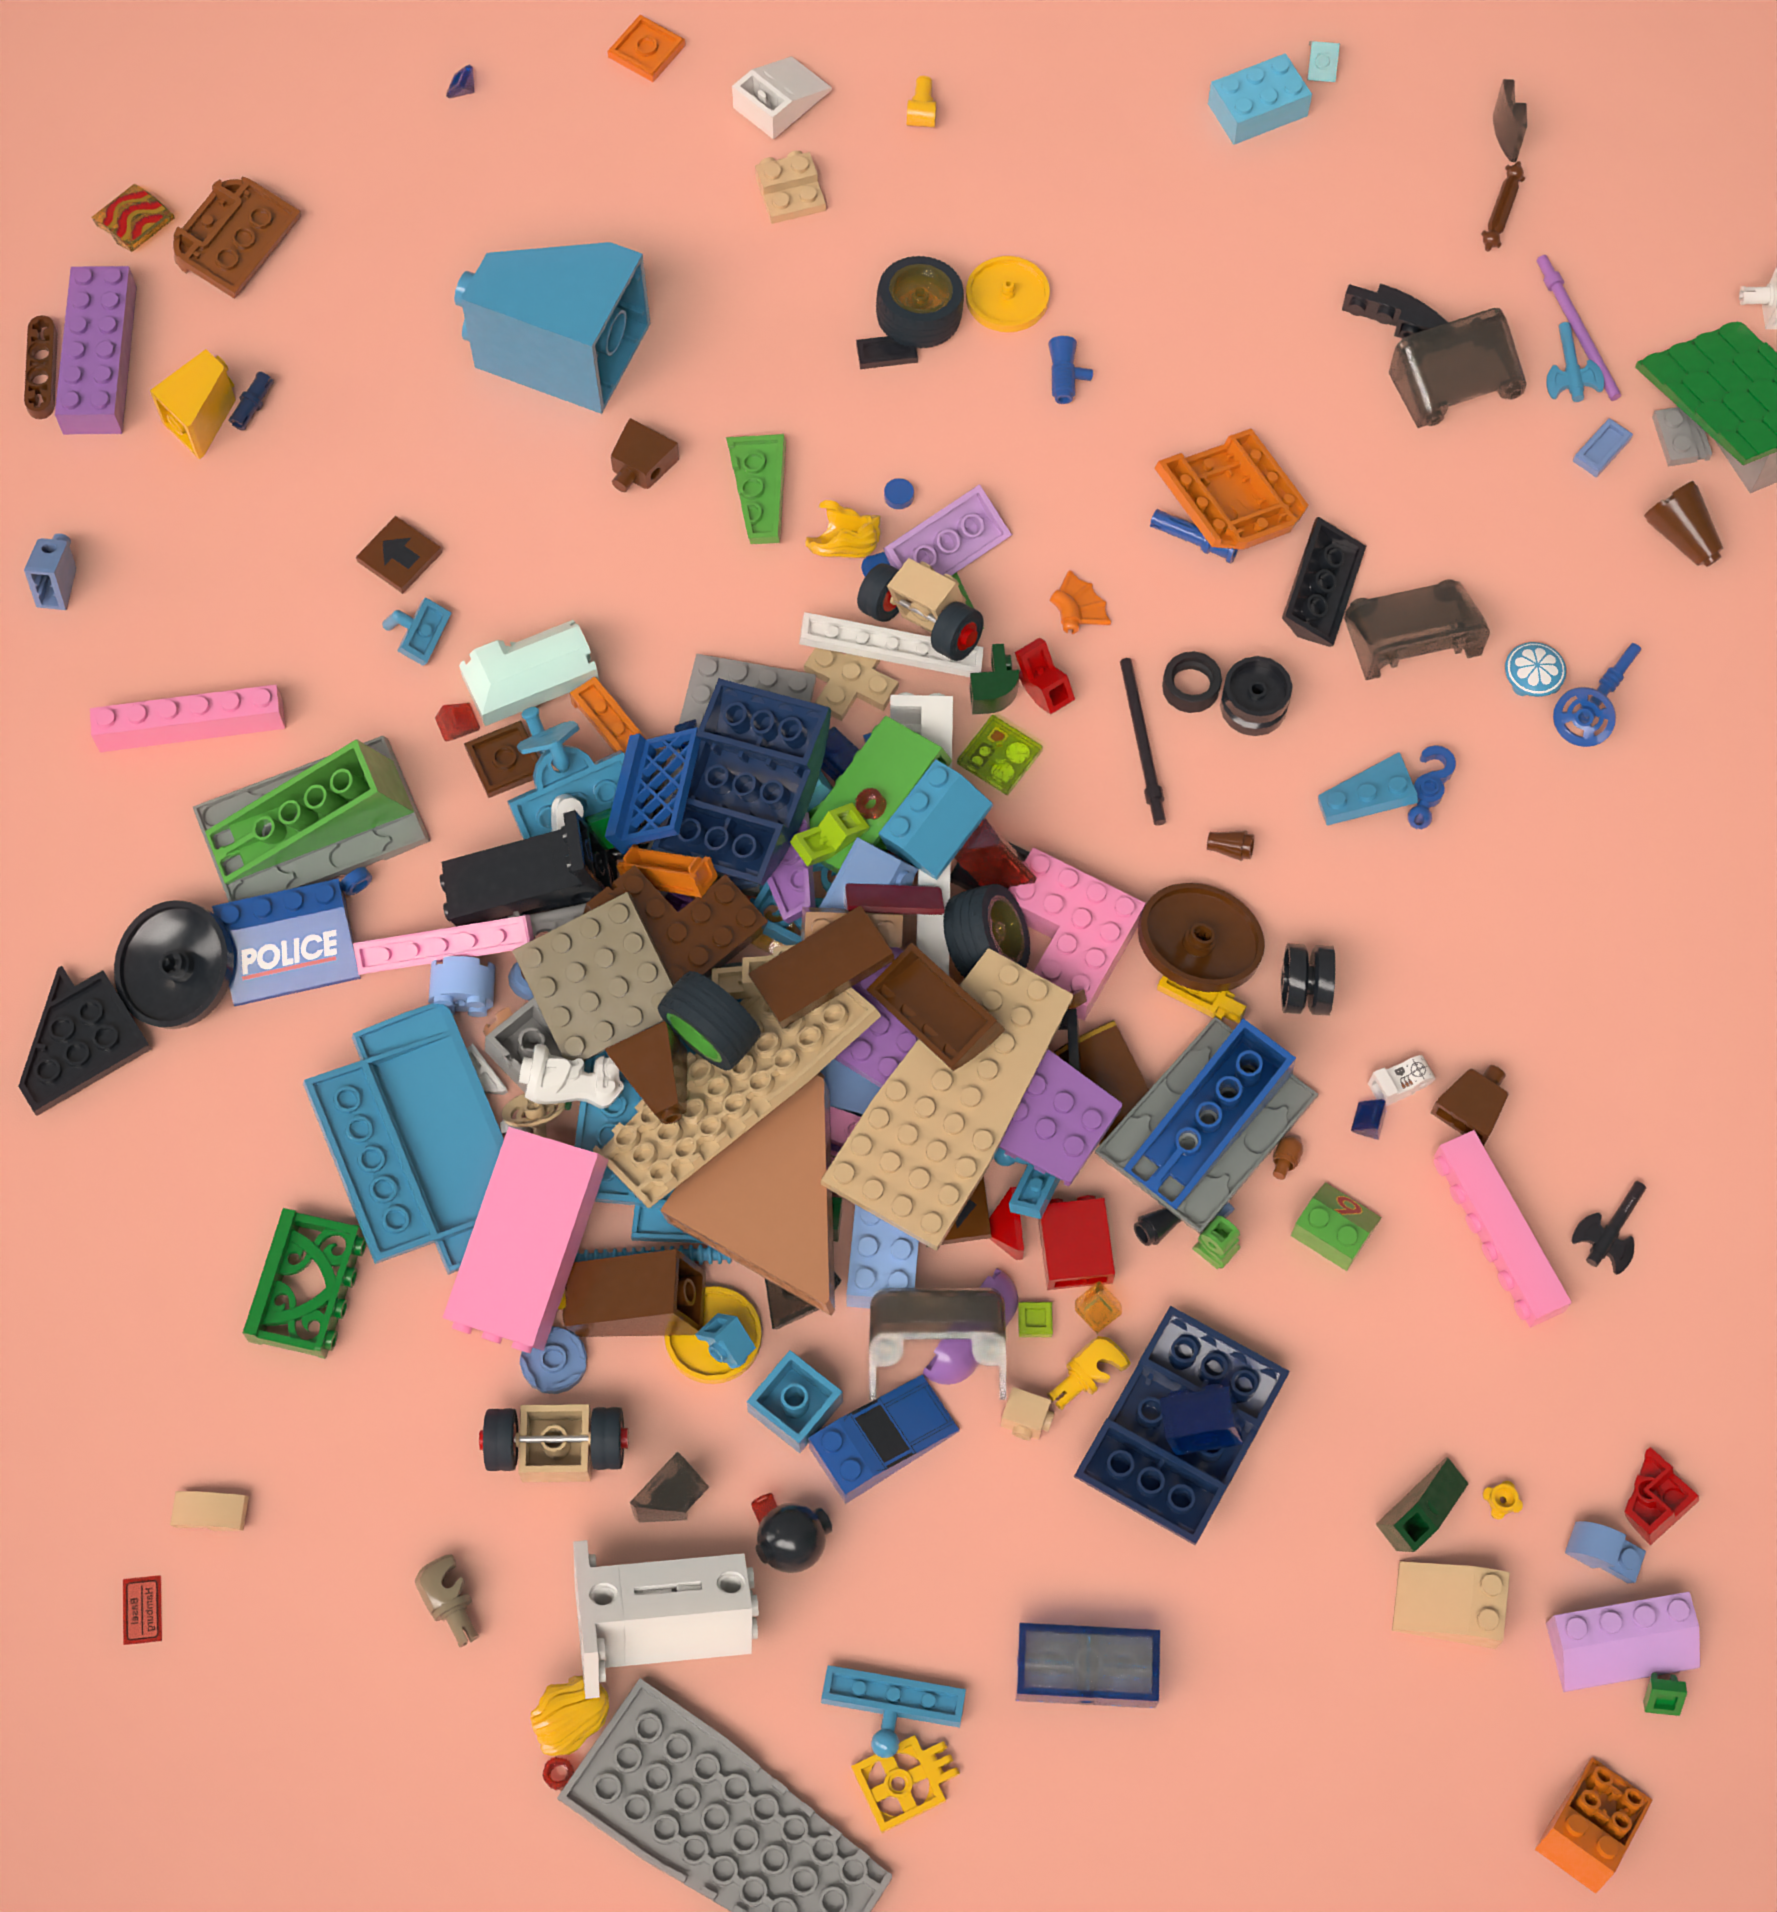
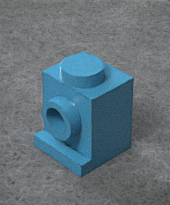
(727, 1340)

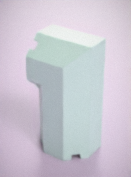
(528, 672)

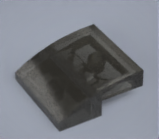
(1509, 120)

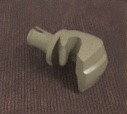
(446, 1602)

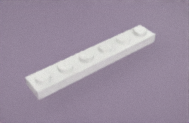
(883, 644)

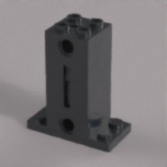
(528, 875)

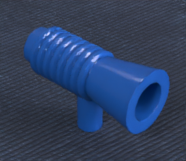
(1063, 370)

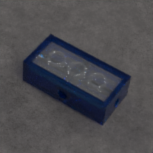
(1088, 1665)

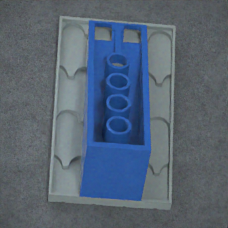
(1209, 1121)

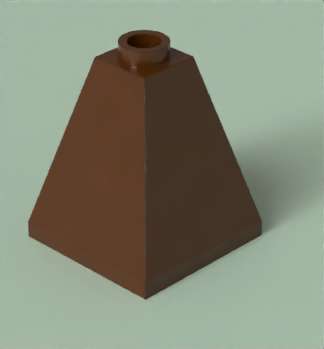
(656, 1069)

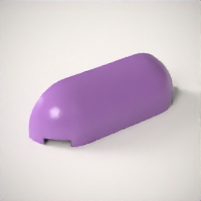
(954, 1356)

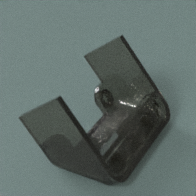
(937, 1314)

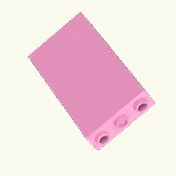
(525, 1240)

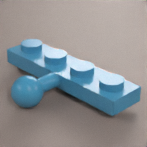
(1033, 1189)
(893, 1699)

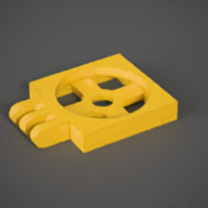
(929, 1768)

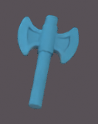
(1573, 377)

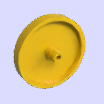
(1007, 294)
(692, 1355)

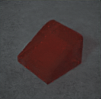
(456, 721)

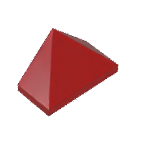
(1007, 1228)

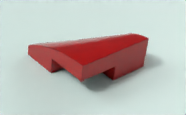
(1658, 1498)

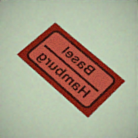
(142, 1610)

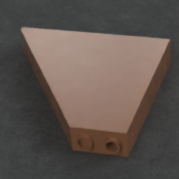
(766, 1198)

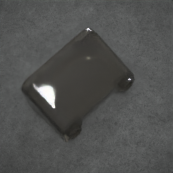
(1456, 365)
(1415, 625)

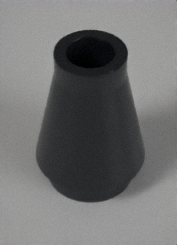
(1155, 1226)

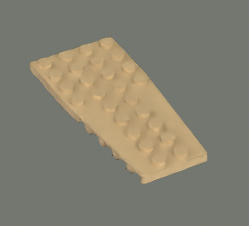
(725, 1104)
(939, 1128)

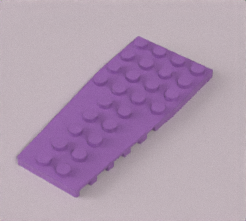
(1057, 1117)

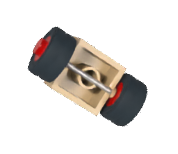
(925, 600)
(554, 1441)

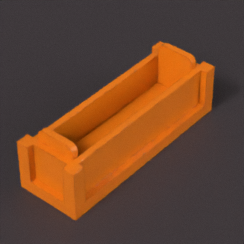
(604, 714)
(671, 871)

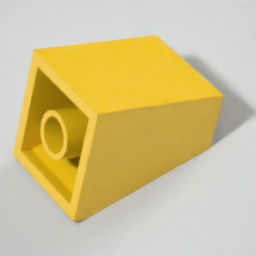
(195, 401)

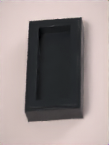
(884, 352)

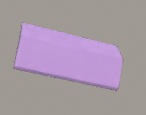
(952, 535)

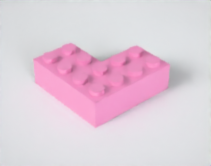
(1086, 923)

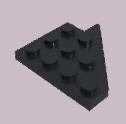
(78, 1040)

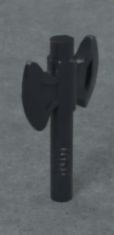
(1605, 1239)

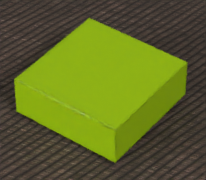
(1035, 1319)

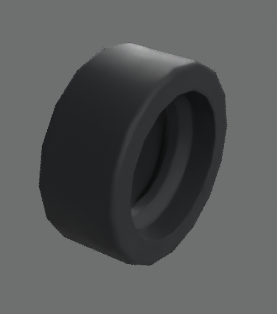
(1198, 662)

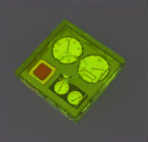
(1000, 755)

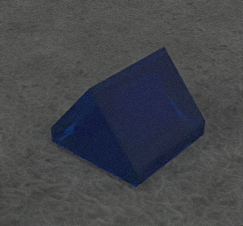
(1369, 1118)

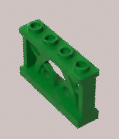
(270, 1286)

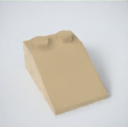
(1451, 1603)

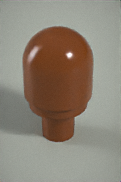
(1287, 1156)

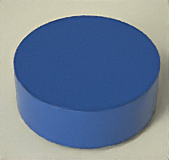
(898, 493)
(356, 881)

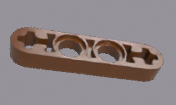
(40, 367)

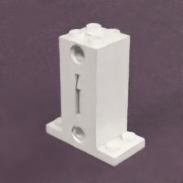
(661, 1611)

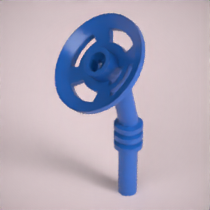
(1590, 708)

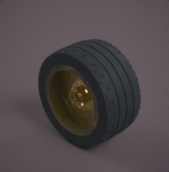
(919, 301)
(982, 921)

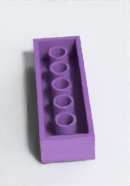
(96, 350)

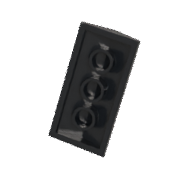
(1323, 583)

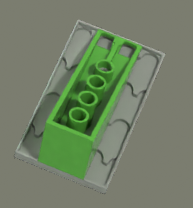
(312, 822)

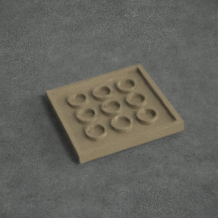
(596, 978)

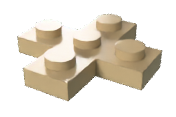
(849, 679)

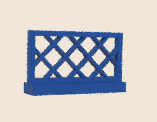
(635, 787)

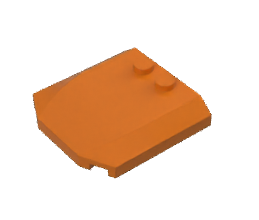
(1234, 492)

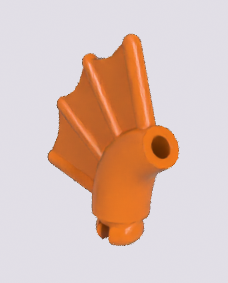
(1078, 604)

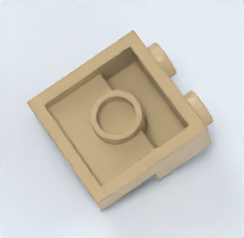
(789, 187)

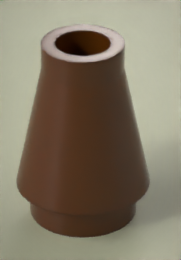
(1232, 844)

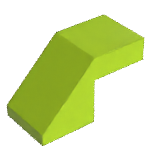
(832, 835)

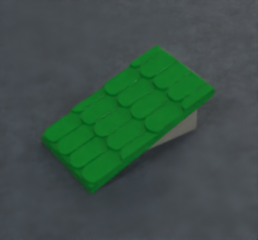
(1730, 391)

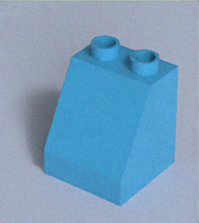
(557, 318)

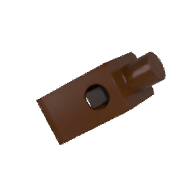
(641, 456)
(1473, 1102)

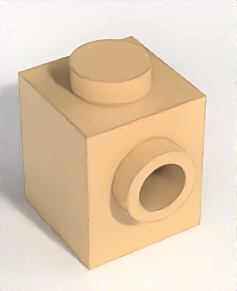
(1027, 1414)

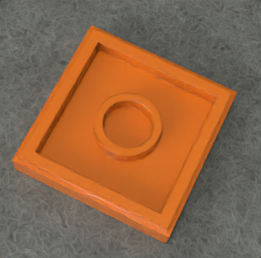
(646, 48)

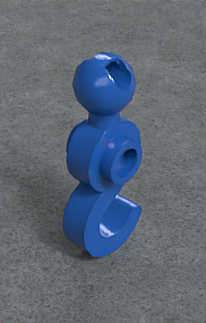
(1430, 786)

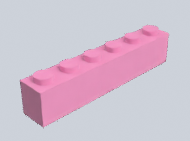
(187, 718)
(1501, 1229)

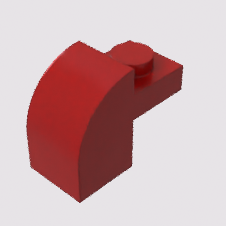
(1041, 679)

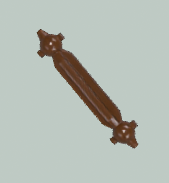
(1503, 206)

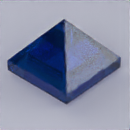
(461, 83)

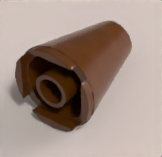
(1687, 524)

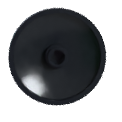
(173, 964)

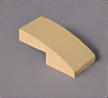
(209, 1510)

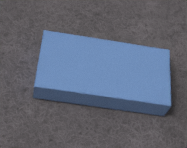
(1602, 447)

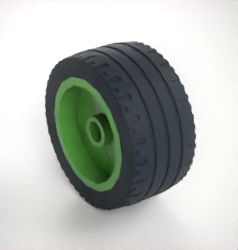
(709, 1020)

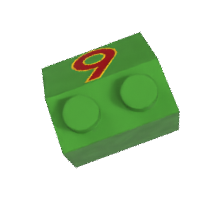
(1335, 1226)

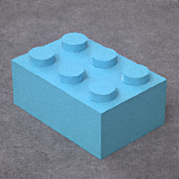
(1259, 98)

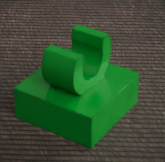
(1665, 1695)

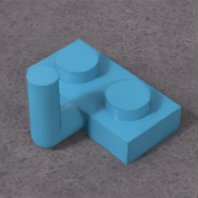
(422, 629)

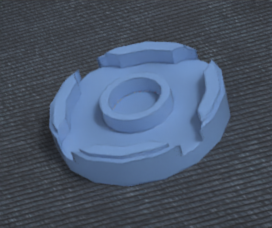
(558, 1366)

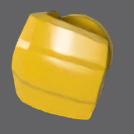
(1084, 1371)

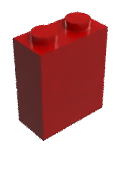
(1076, 1243)

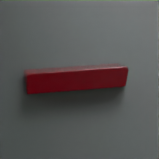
(894, 899)

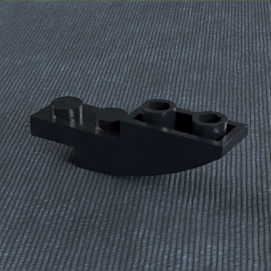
(1392, 308)

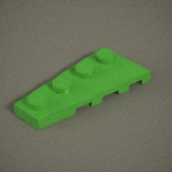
(760, 481)

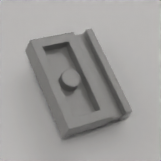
(1680, 437)

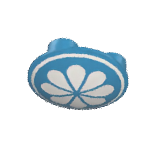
(1535, 669)

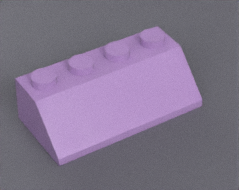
(1625, 1641)

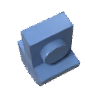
(1605, 1549)

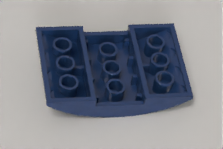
(750, 780)
(1131, 1453)

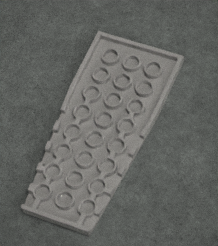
(715, 1816)

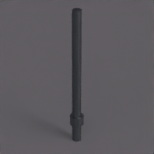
(1153, 792)

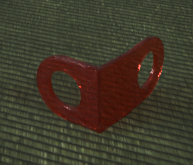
(762, 1507)

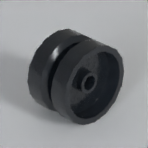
(1256, 696)
(1308, 979)

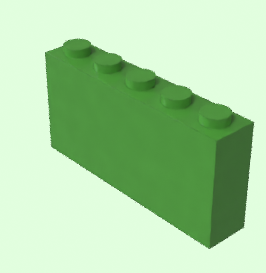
(889, 762)

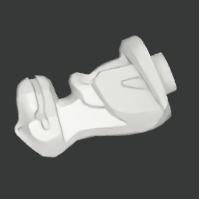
(560, 1080)

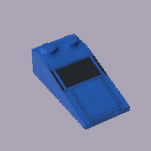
(881, 1437)

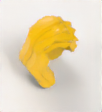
(846, 534)
(567, 1718)

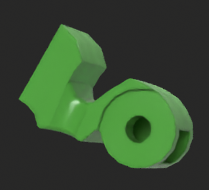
(1218, 1242)

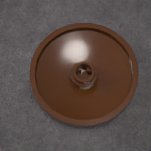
(1201, 937)

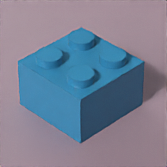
(794, 1401)

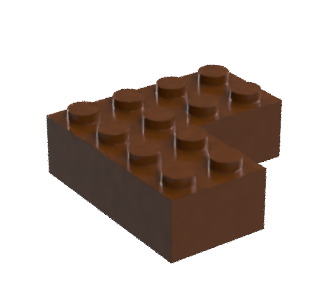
(700, 934)

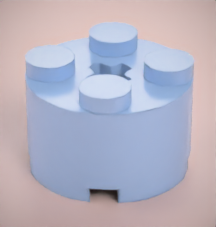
(462, 985)

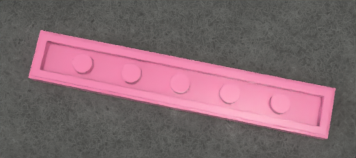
(433, 945)

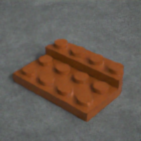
(233, 233)

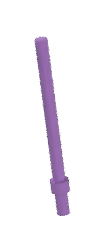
(1554, 283)

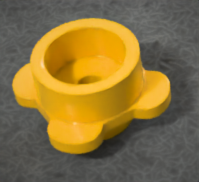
(1508, 1491)

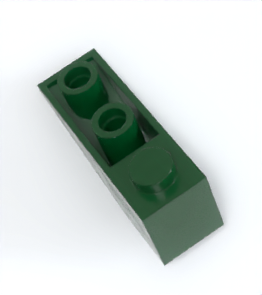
(1423, 1508)

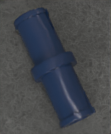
(251, 401)

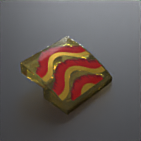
(133, 217)

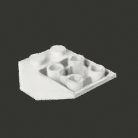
(777, 94)

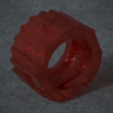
(864, 797)
(550, 1765)

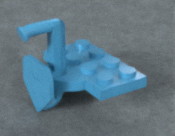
(578, 776)

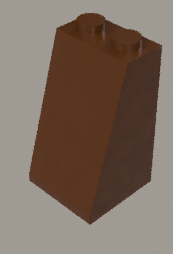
(635, 1296)

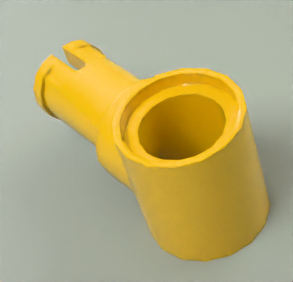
(922, 108)

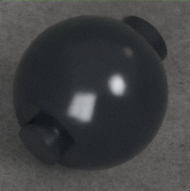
(792, 1537)

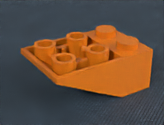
(1594, 1825)

